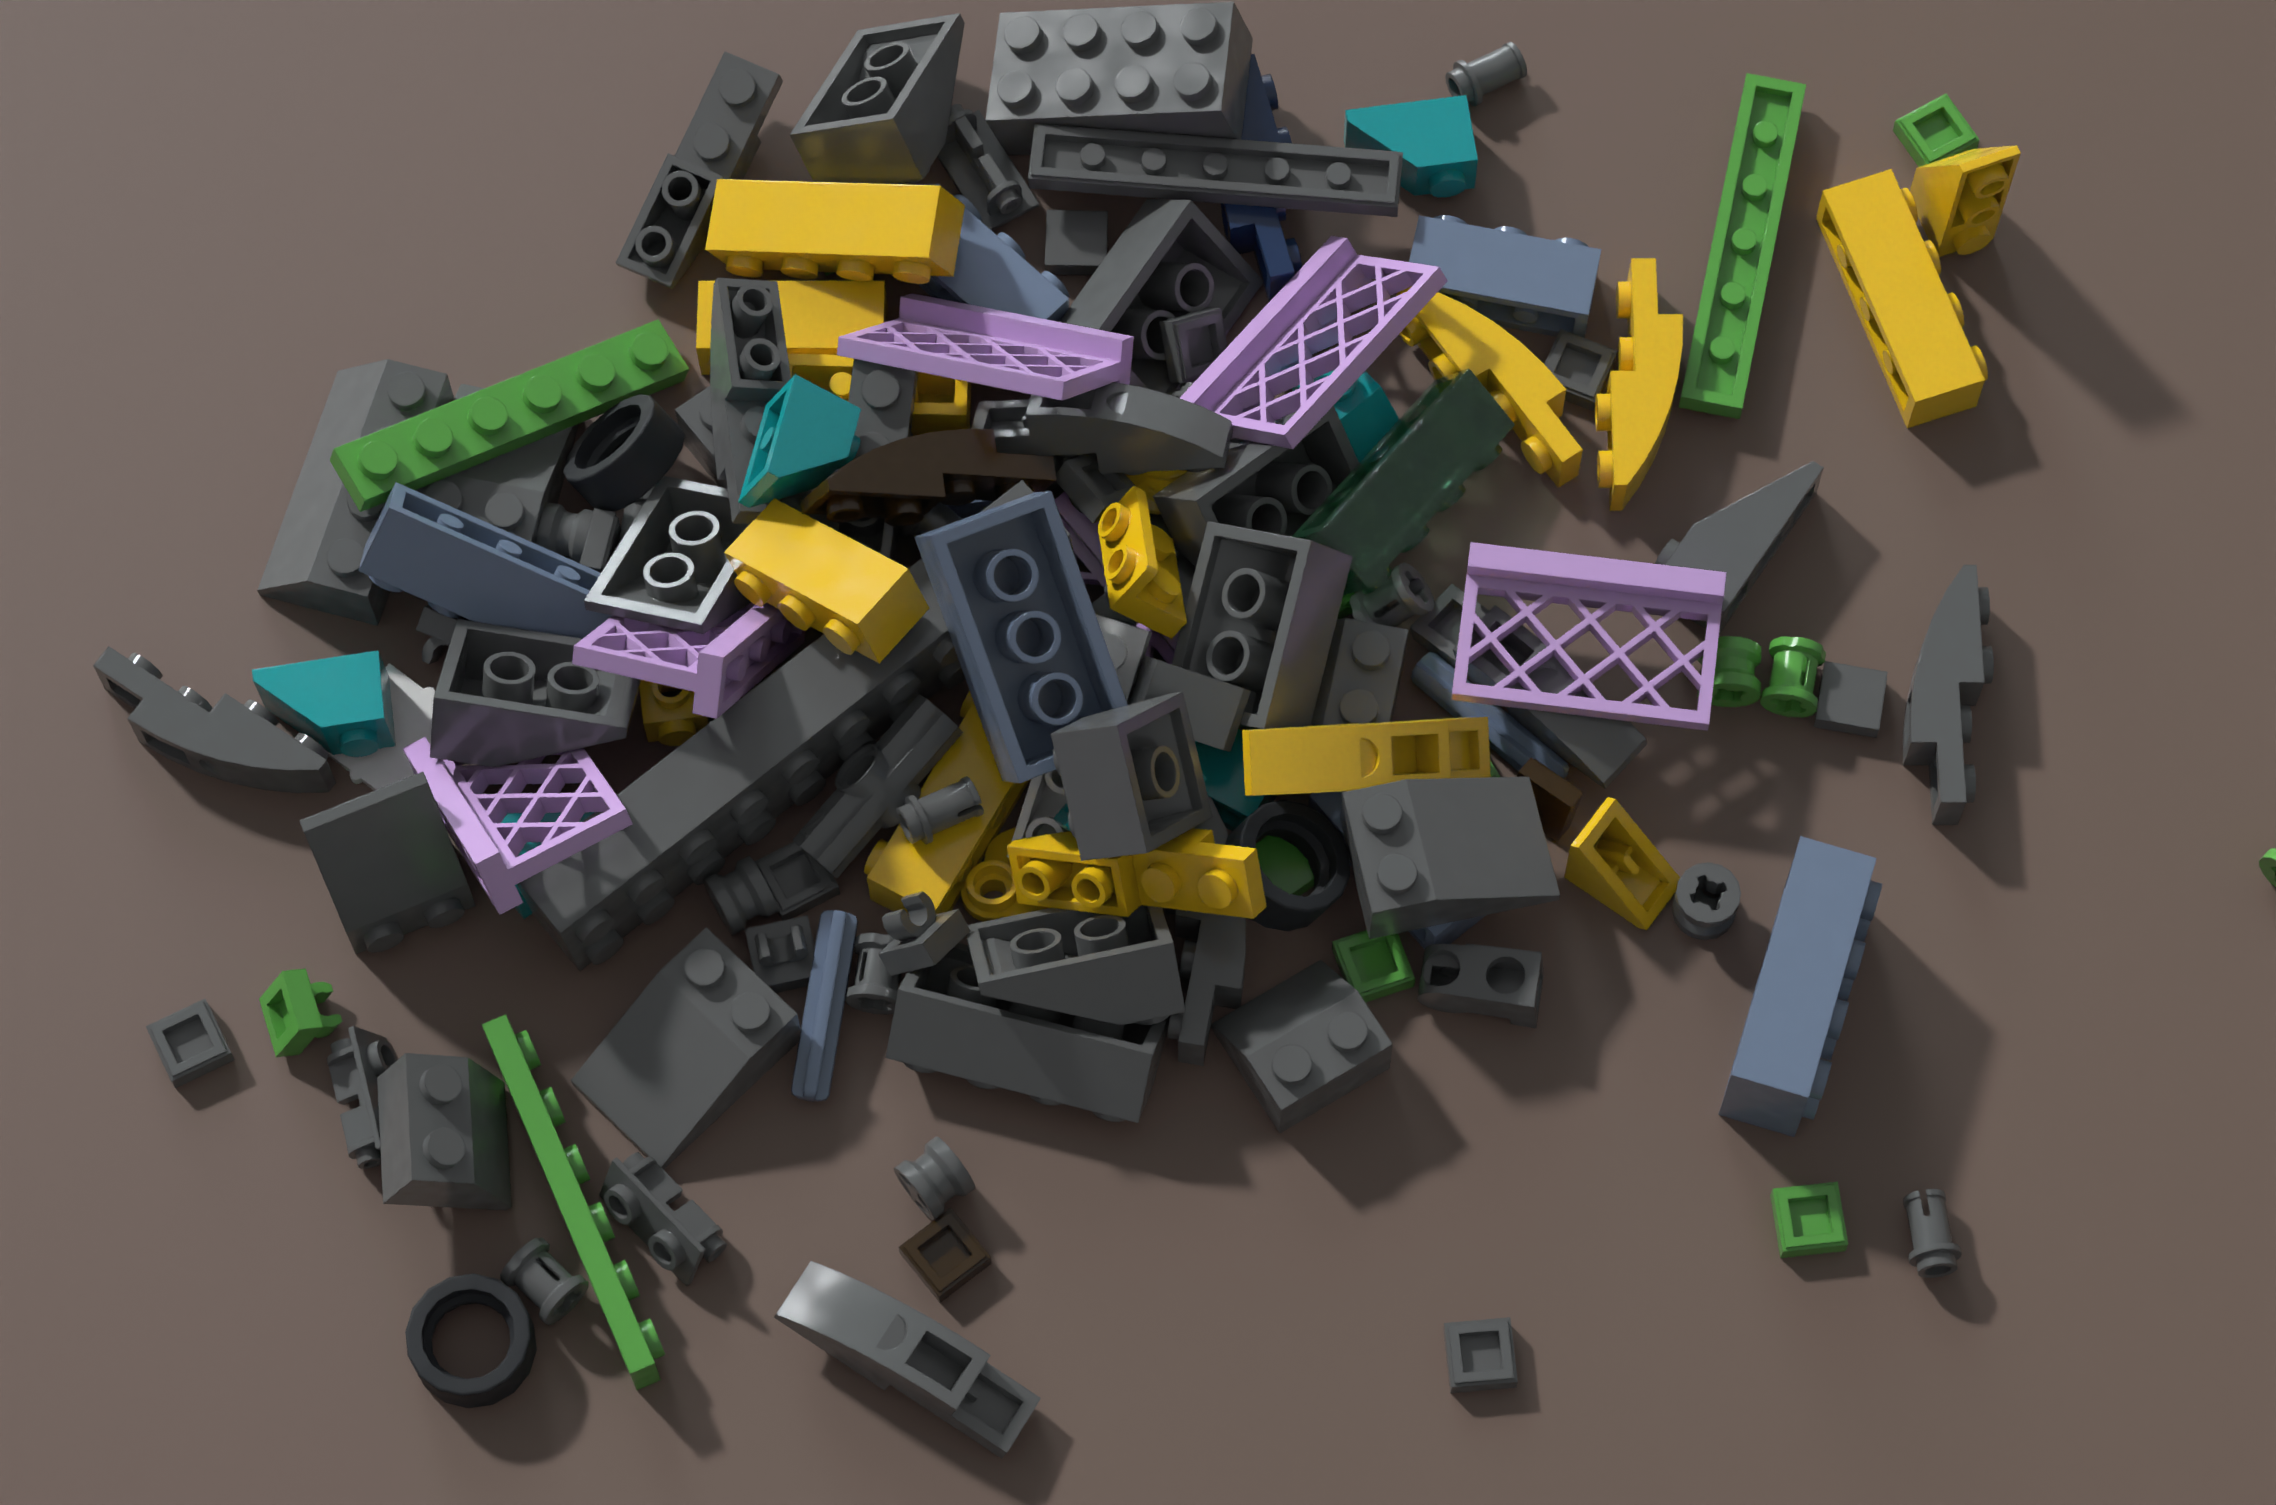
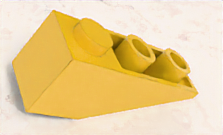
(1964, 197)

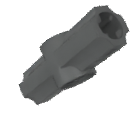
(875, 784)

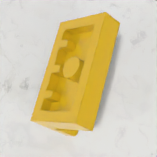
(1140, 566)

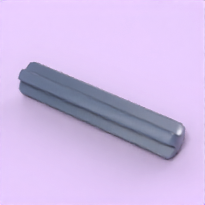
(1506, 734)
(824, 1005)

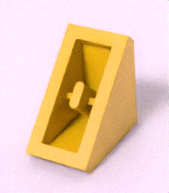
(1621, 866)

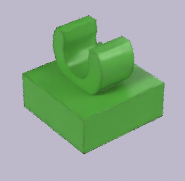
(293, 1012)

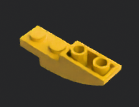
(1521, 384)
(1643, 387)
(1363, 755)
(1178, 875)

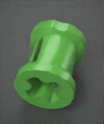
(1793, 676)

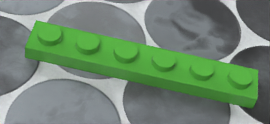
(1742, 246)
(508, 414)
(585, 1223)

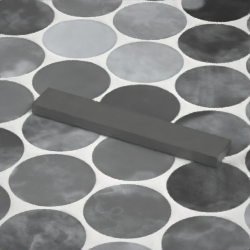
(1215, 170)

